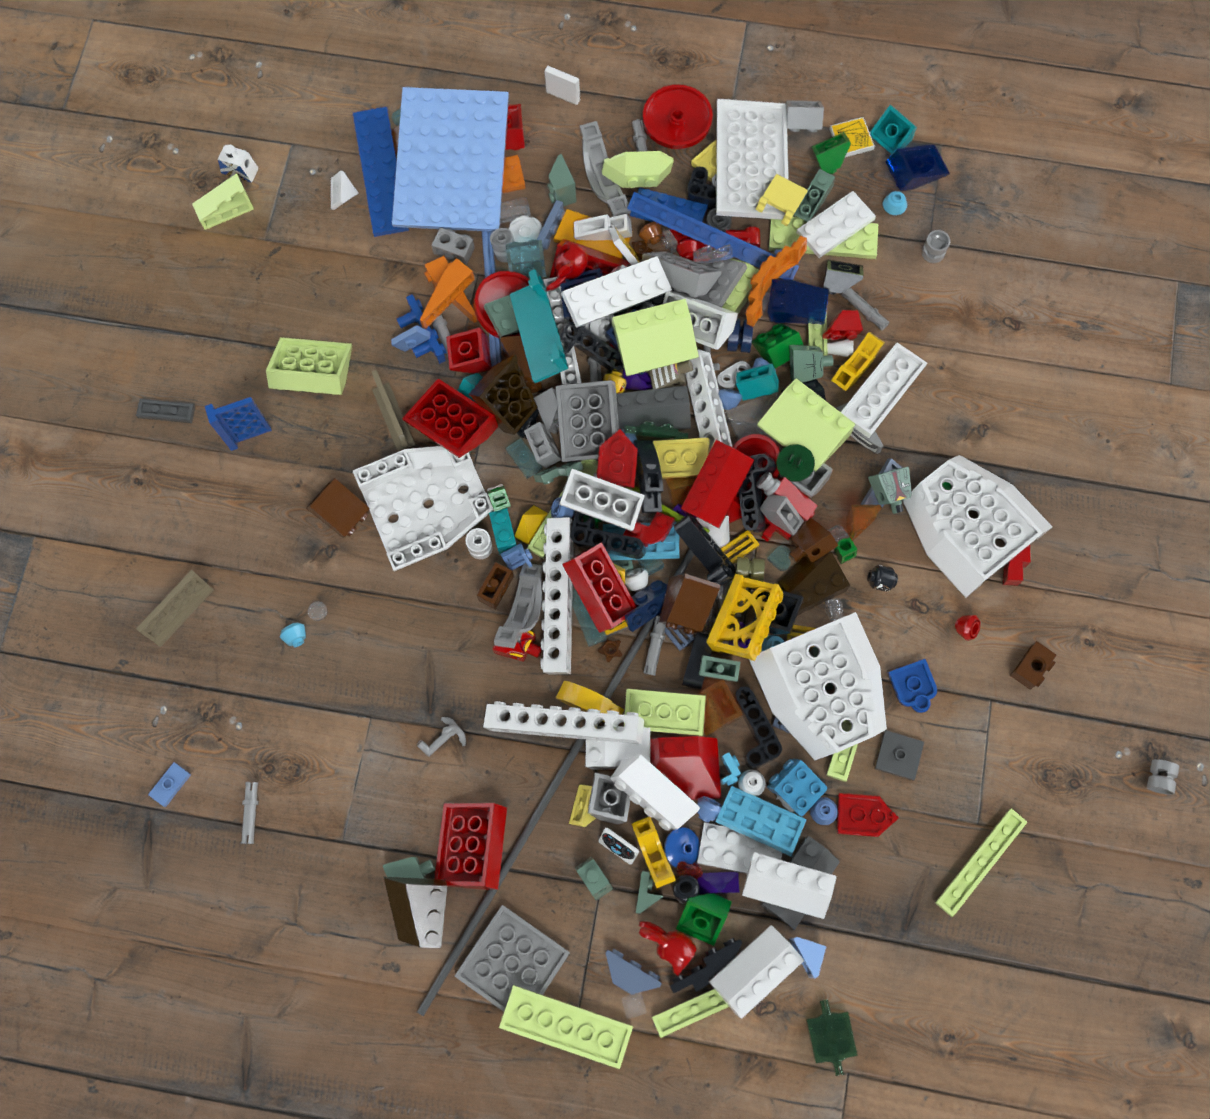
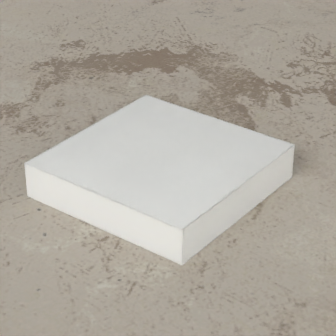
(562, 85)

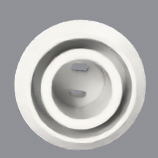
(636, 579)
(755, 788)

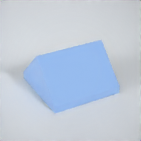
(811, 953)

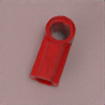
(749, 235)

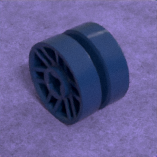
(740, 335)

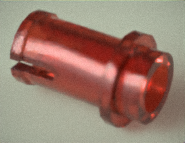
(690, 869)

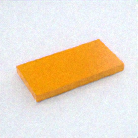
(566, 231)

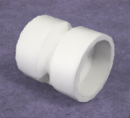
(479, 543)

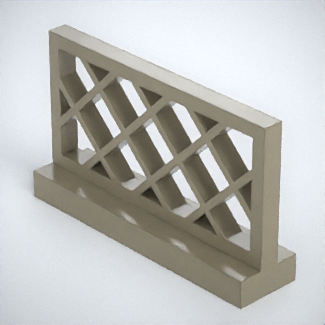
(392, 414)
(175, 610)

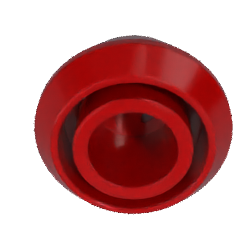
(687, 247)
(968, 626)

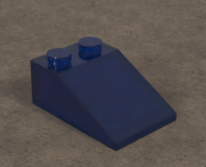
(916, 166)
(797, 302)

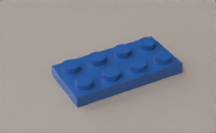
(690, 208)

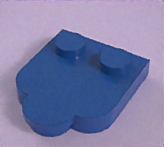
(914, 685)

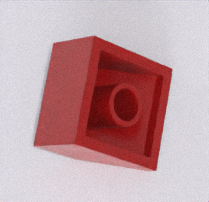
(469, 351)

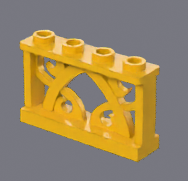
(760, 627)

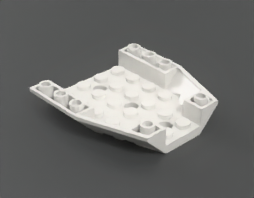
(403, 485)
(964, 545)
(797, 683)

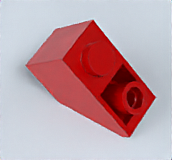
(844, 326)

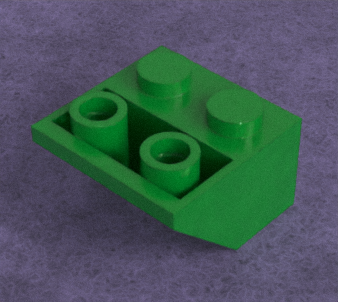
(775, 343)

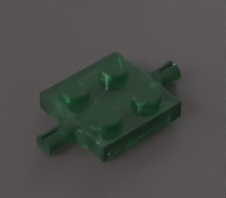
(649, 429)
(831, 1037)

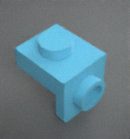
(731, 764)

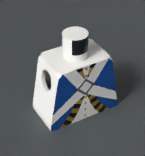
(237, 161)

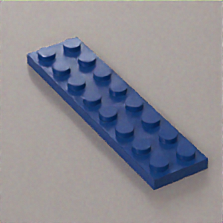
(378, 167)

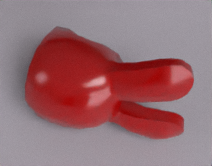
(569, 264)
(671, 946)

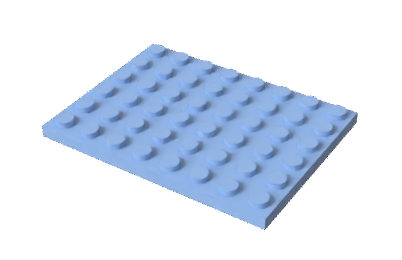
(450, 159)

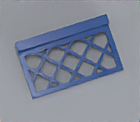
(227, 428)

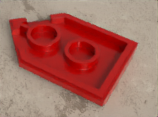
(617, 460)
(863, 815)

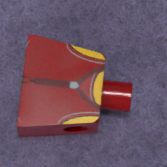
(522, 648)

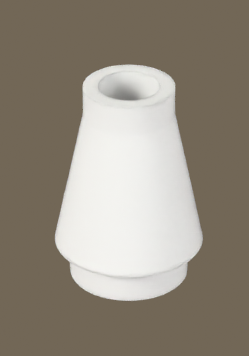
(841, 348)

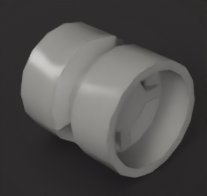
(498, 240)
(936, 246)
(1159, 783)

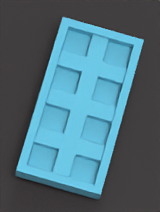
(661, 550)
(761, 820)

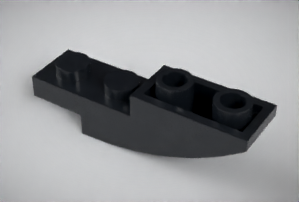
(649, 476)
(714, 962)

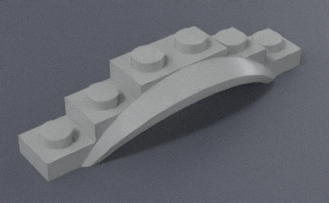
(593, 157)
(525, 608)

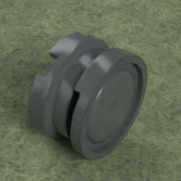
(719, 222)

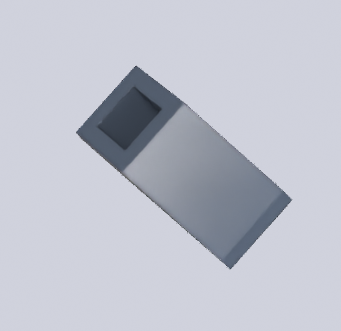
(628, 975)

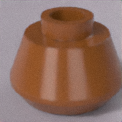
(651, 233)

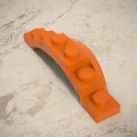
(769, 270)

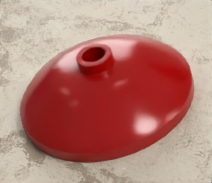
(758, 444)

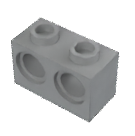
(451, 249)
(542, 445)

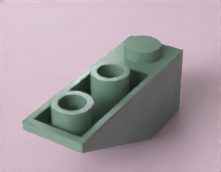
(815, 196)

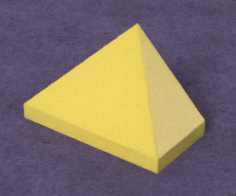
(580, 809)

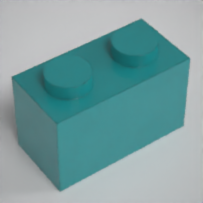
(757, 382)
(502, 530)

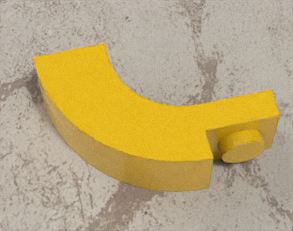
(858, 362)
(584, 699)
(653, 852)

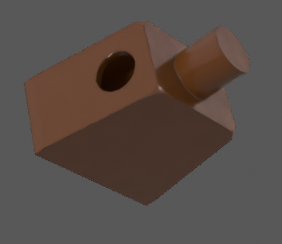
(812, 542)

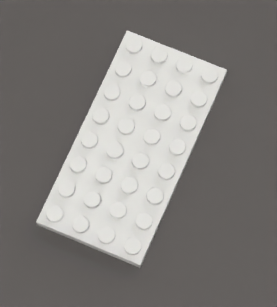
(749, 155)

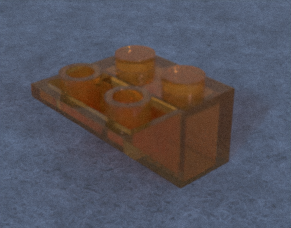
(719, 708)

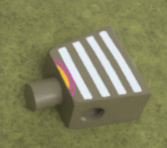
(670, 375)

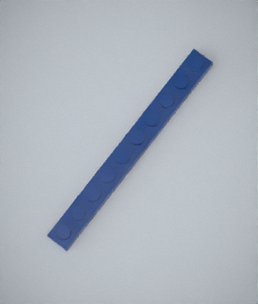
(702, 232)

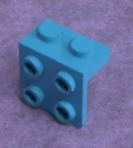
(797, 786)

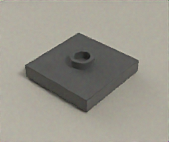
(899, 755)

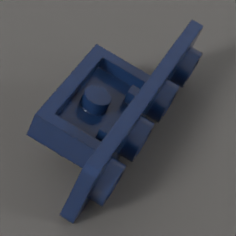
(648, 603)

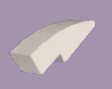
(598, 227)

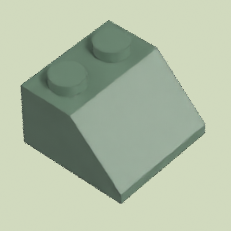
(561, 183)

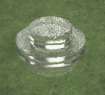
(317, 611)

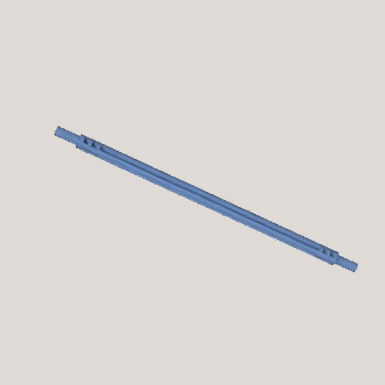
(489, 267)

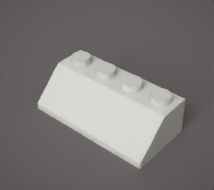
(709, 322)
(601, 499)
(654, 792)
(789, 885)
(756, 971)

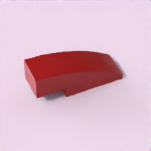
(1014, 568)

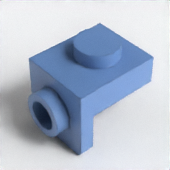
(517, 556)

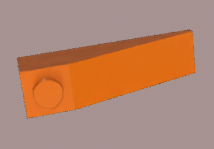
(433, 274)
(451, 284)

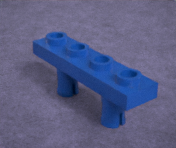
(429, 345)

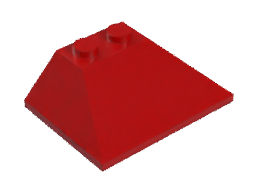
(689, 764)

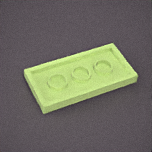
(668, 711)

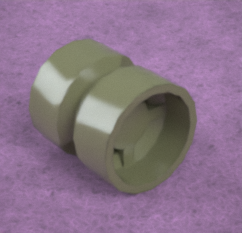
(750, 569)

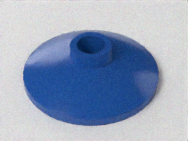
(676, 843)

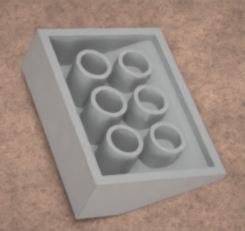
(586, 418)

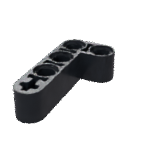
(702, 188)
(591, 350)
(754, 493)
(608, 538)
(705, 549)
(754, 725)

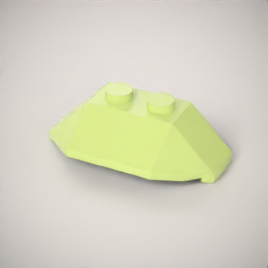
(638, 168)

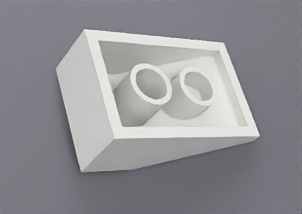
(609, 755)

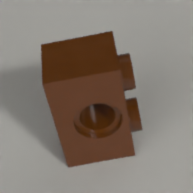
(495, 586)
(1026, 674)

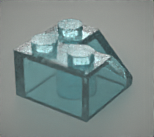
(526, 257)

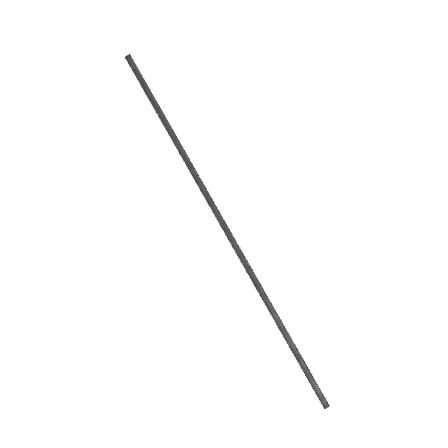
(538, 813)

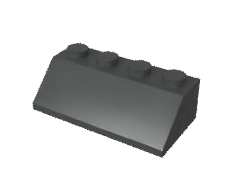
(655, 406)
(812, 856)

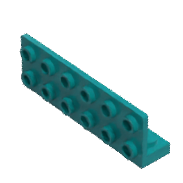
(538, 329)

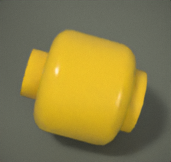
(618, 379)

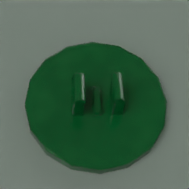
(795, 463)

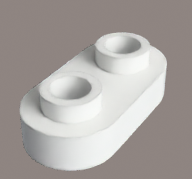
(731, 374)

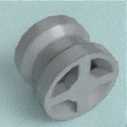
(768, 483)

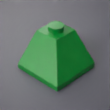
(832, 152)
(704, 917)

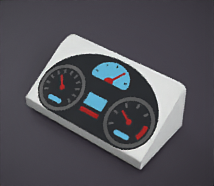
(618, 846)

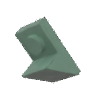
(644, 899)

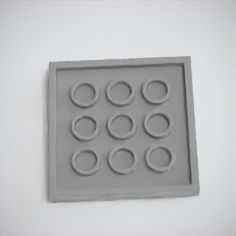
(511, 955)

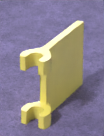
(783, 196)

